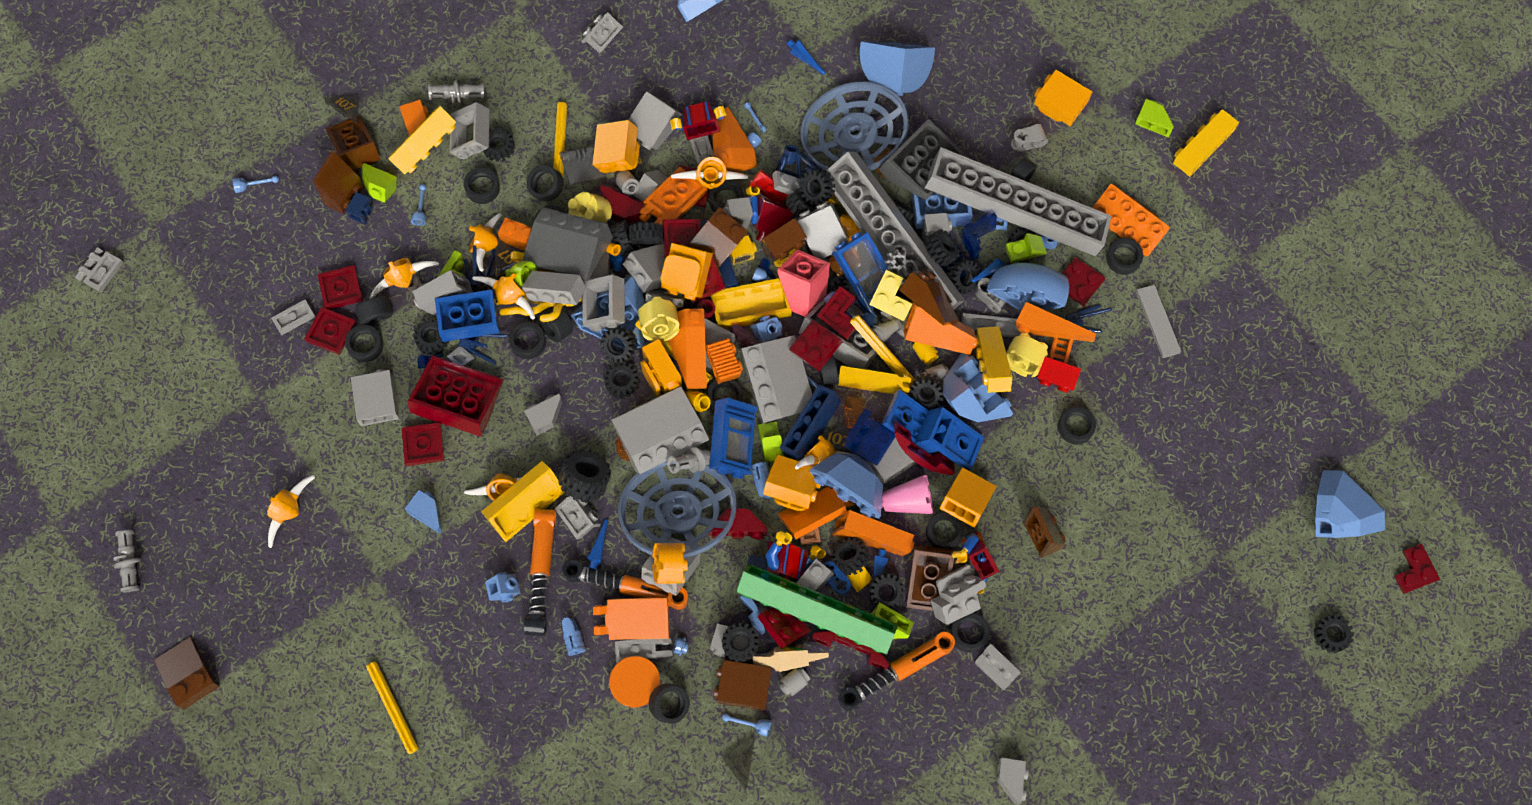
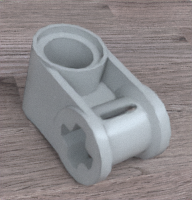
(1029, 138)
(987, 297)

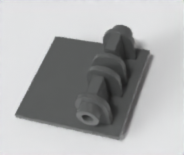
(579, 165)

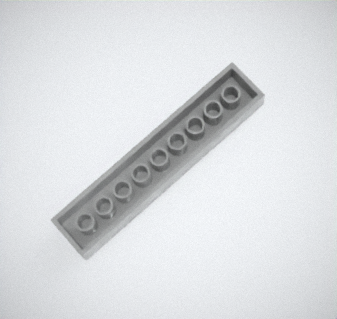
(1018, 201)
(879, 216)

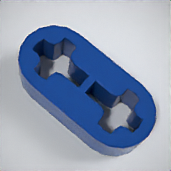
(840, 576)

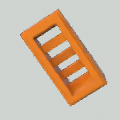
(1067, 351)

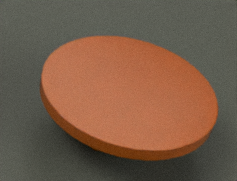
(634, 681)

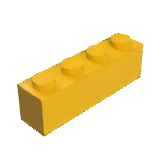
(422, 139)
(1205, 143)
(993, 360)

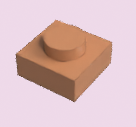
(810, 538)

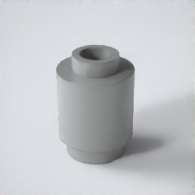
(627, 182)
(939, 370)
(794, 681)

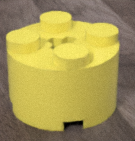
(590, 207)
(658, 319)
(1026, 355)

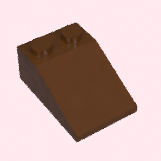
(353, 143)
(337, 183)
(719, 236)
(783, 240)
(929, 295)
(1043, 531)
(927, 567)
(186, 674)

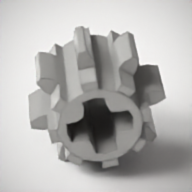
(901, 260)

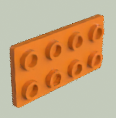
(1131, 219)

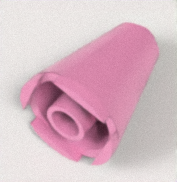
(909, 497)

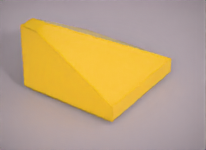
(859, 580)

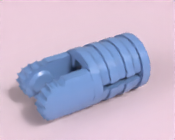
(760, 474)
(572, 636)

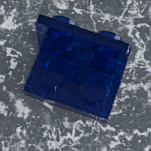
(973, 231)
(869, 438)

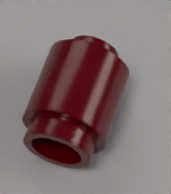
(707, 305)

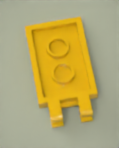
(873, 380)

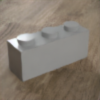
(554, 287)

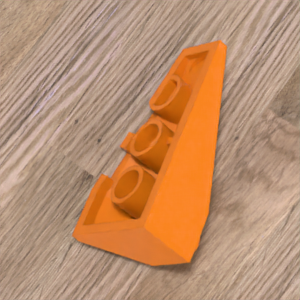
(733, 145)
(1043, 323)
(690, 349)

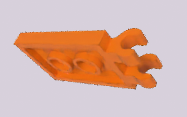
(672, 198)
(824, 509)
(634, 618)

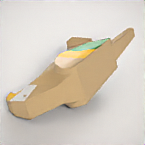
(787, 658)

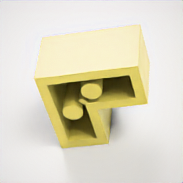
(886, 298)

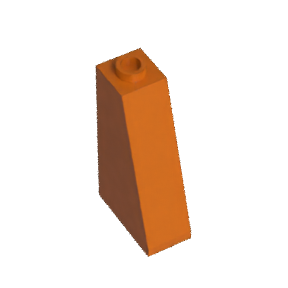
(926, 330)
(873, 533)

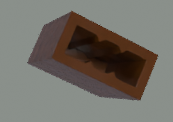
(743, 685)

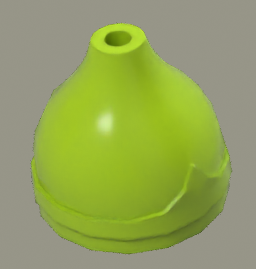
(522, 270)

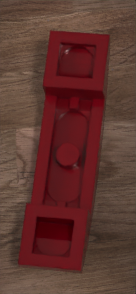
(937, 463)
(827, 639)

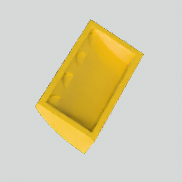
(749, 302)
(518, 503)

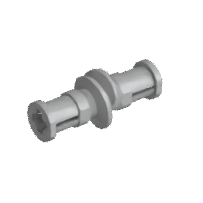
(456, 91)
(694, 460)
(126, 561)

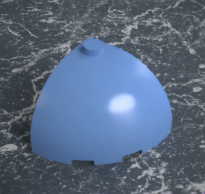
(896, 65)
(1030, 284)

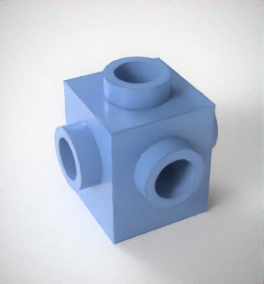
(767, 329)
(502, 587)

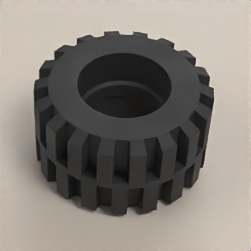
(584, 487)

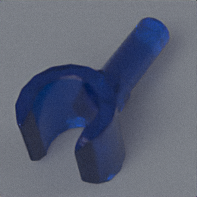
(765, 264)
(423, 359)

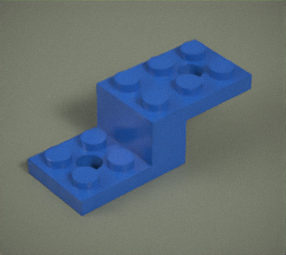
(935, 430)

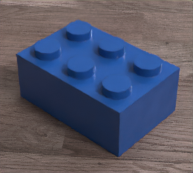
(467, 315)

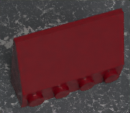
(455, 396)

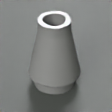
(885, 330)

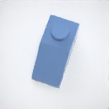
(425, 510)

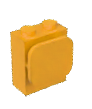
(1062, 98)
(616, 147)
(685, 271)
(659, 369)
(791, 486)
(968, 497)

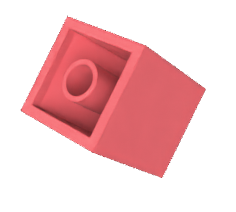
(804, 281)

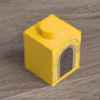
(744, 251)

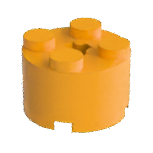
(669, 563)

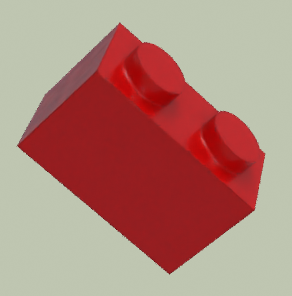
(1058, 374)

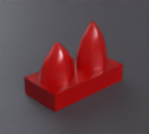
(766, 186)

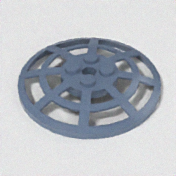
(855, 121)
(675, 501)

